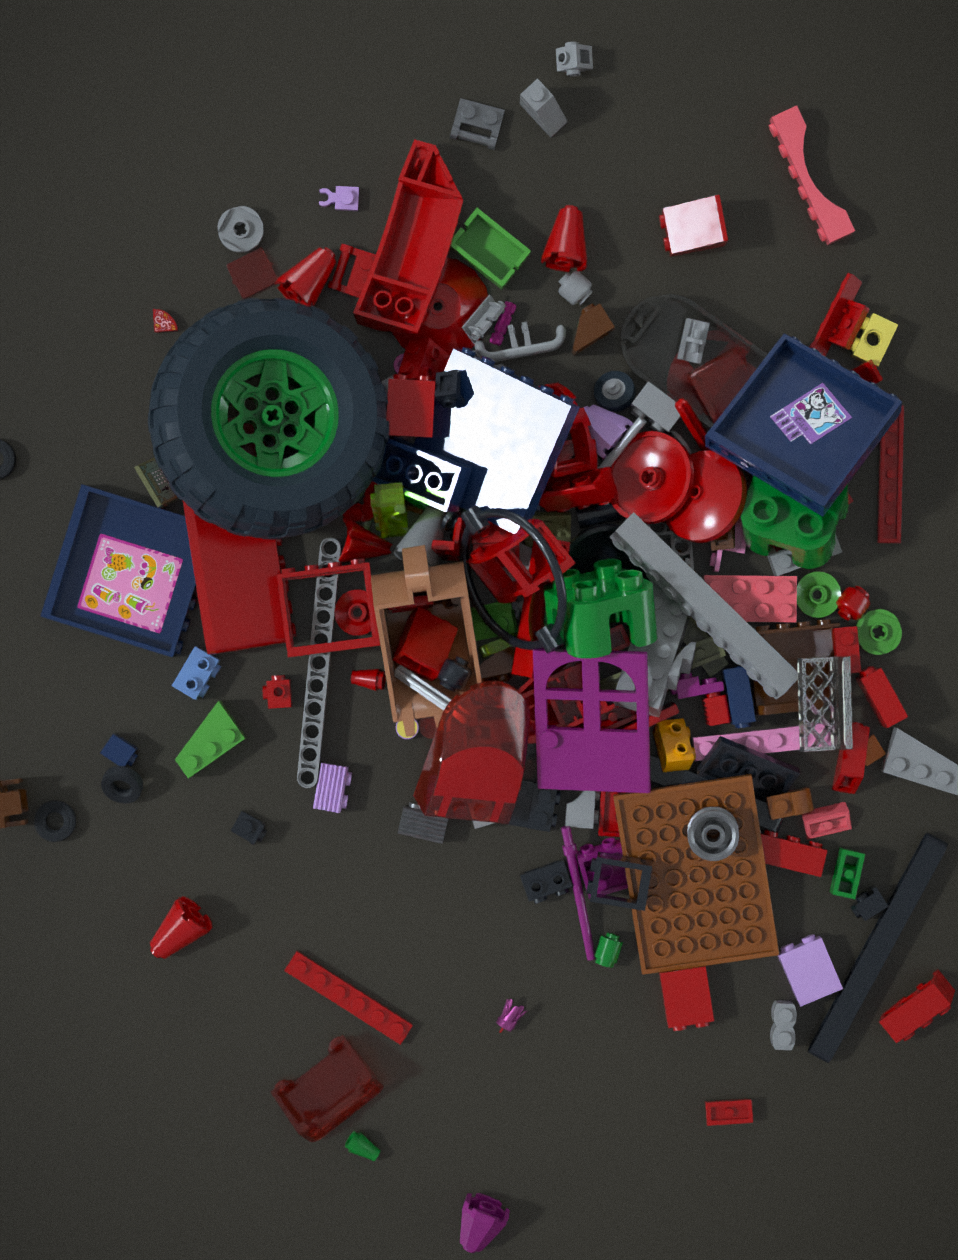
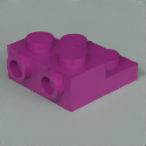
(689, 686)
(611, 877)

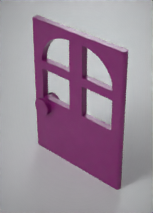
(591, 755)

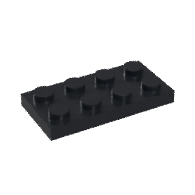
(733, 759)

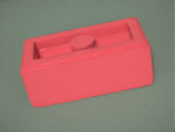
(827, 820)

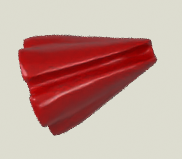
(362, 543)

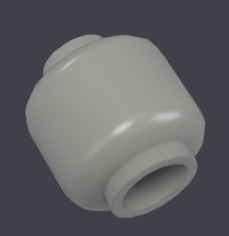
(575, 287)

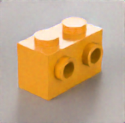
(674, 745)

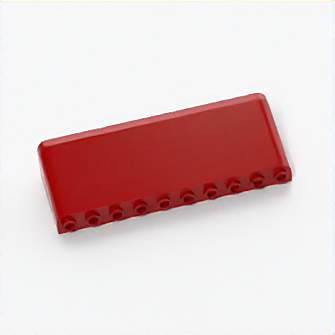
(236, 583)

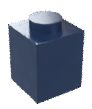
(120, 751)

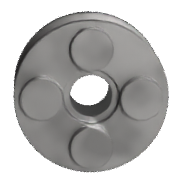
(718, 819)

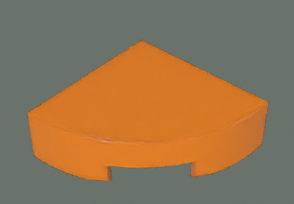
(874, 750)

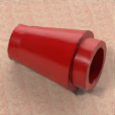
(370, 678)

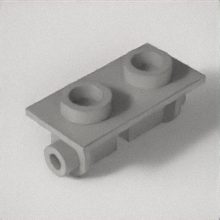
(483, 318)

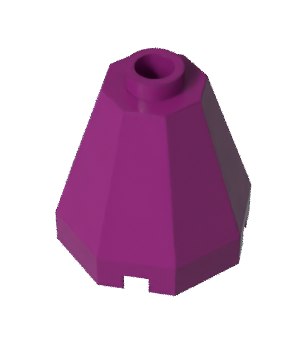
(481, 1221)

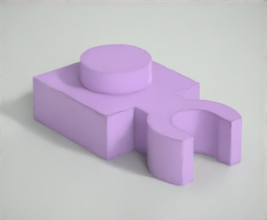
(344, 199)

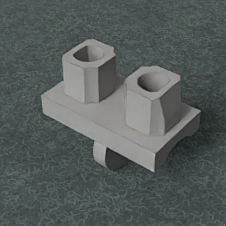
(693, 340)

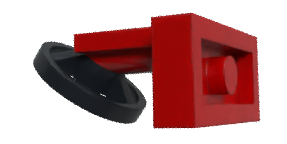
(451, 549)

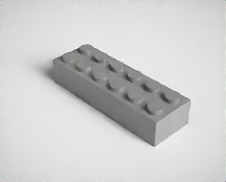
(661, 654)

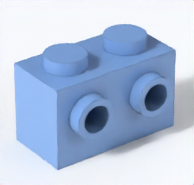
(196, 673)

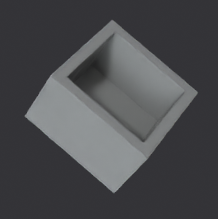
(655, 408)

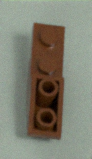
(498, 666)

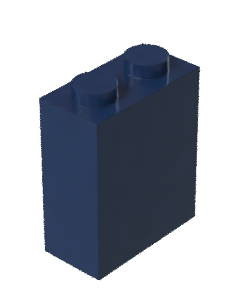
(738, 696)

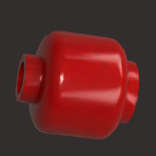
(853, 603)

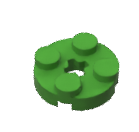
(890, 626)

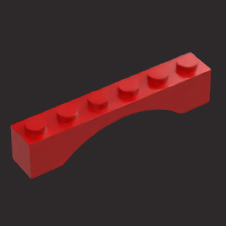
(532, 614)

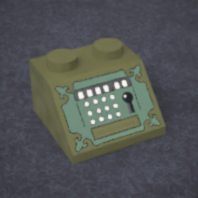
(156, 483)

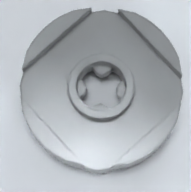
(237, 216)

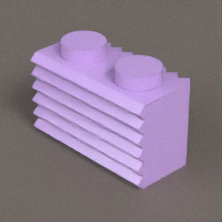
(331, 787)

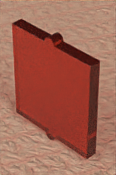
(252, 273)

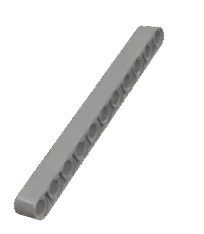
(321, 674)

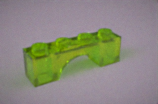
(389, 510)

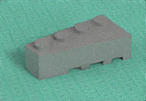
(919, 763)

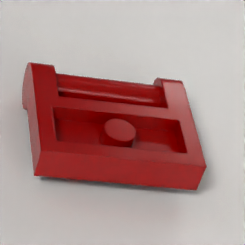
(359, 272)

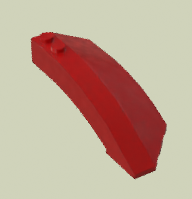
(412, 245)

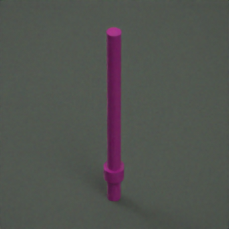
(570, 851)

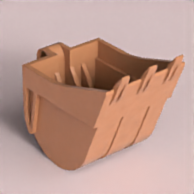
(399, 589)

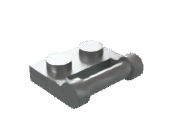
(480, 117)

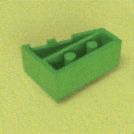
(210, 741)

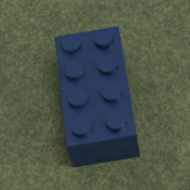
(424, 474)

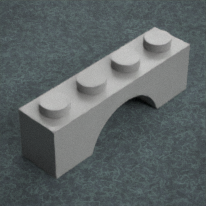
(581, 811)

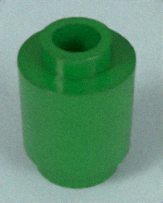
(608, 950)

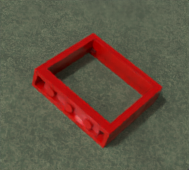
(314, 571)

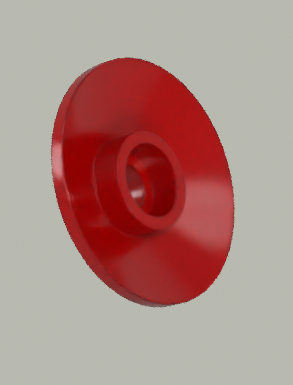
(344, 613)

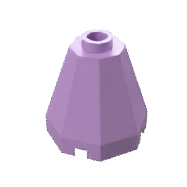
(606, 428)

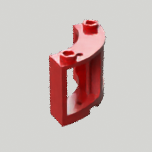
(584, 446)
(497, 580)

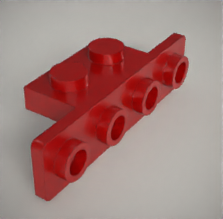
(842, 319)

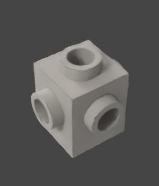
(569, 58)

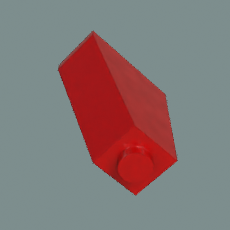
(852, 762)

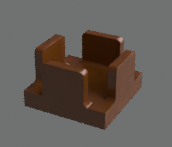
(12, 803)

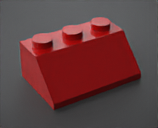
(579, 490)

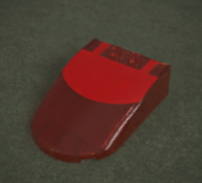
(477, 756)

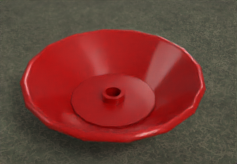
(460, 294)

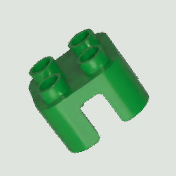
(781, 521)
(603, 598)

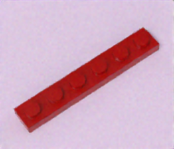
(348, 997)

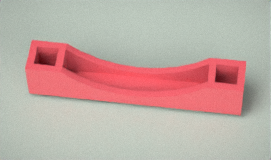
(831, 219)

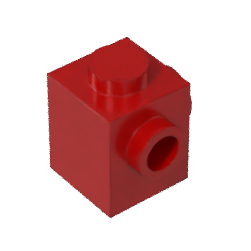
(278, 692)

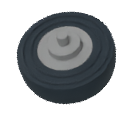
(614, 391)

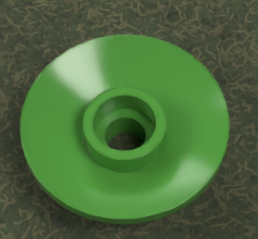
(829, 591)

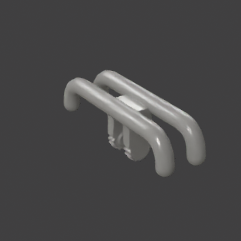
(527, 350)

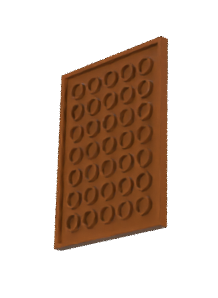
(694, 906)

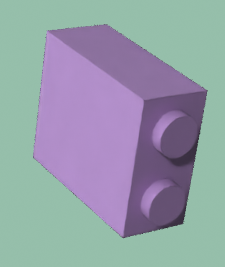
(809, 969)

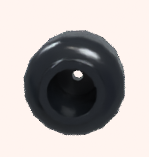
(455, 674)

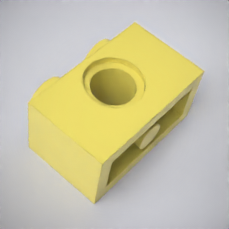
(883, 330)

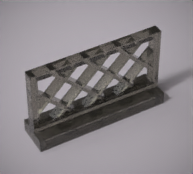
(838, 703)

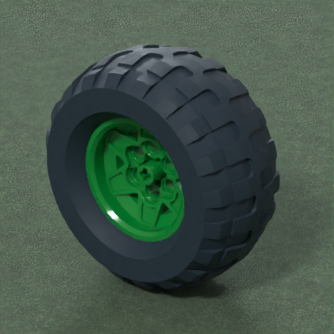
(203, 451)

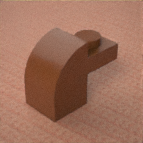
(790, 803)

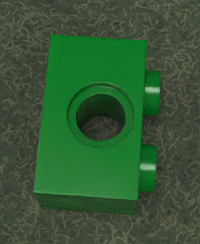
(847, 873)

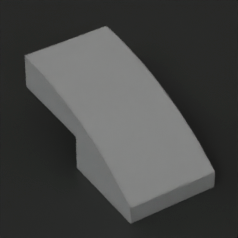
(681, 664)

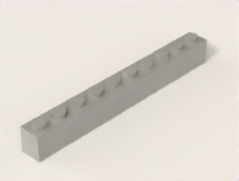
(704, 606)

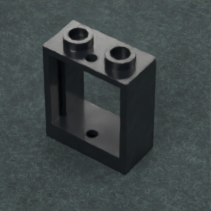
(621, 861)

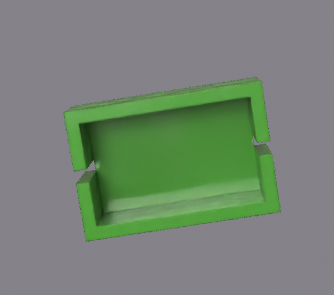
(489, 248)

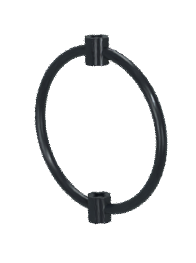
(548, 636)

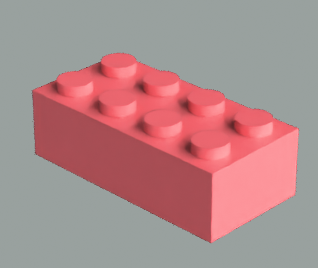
(758, 596)

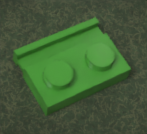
(501, 613)

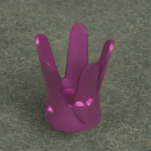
(509, 1020)

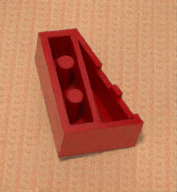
(918, 1008)

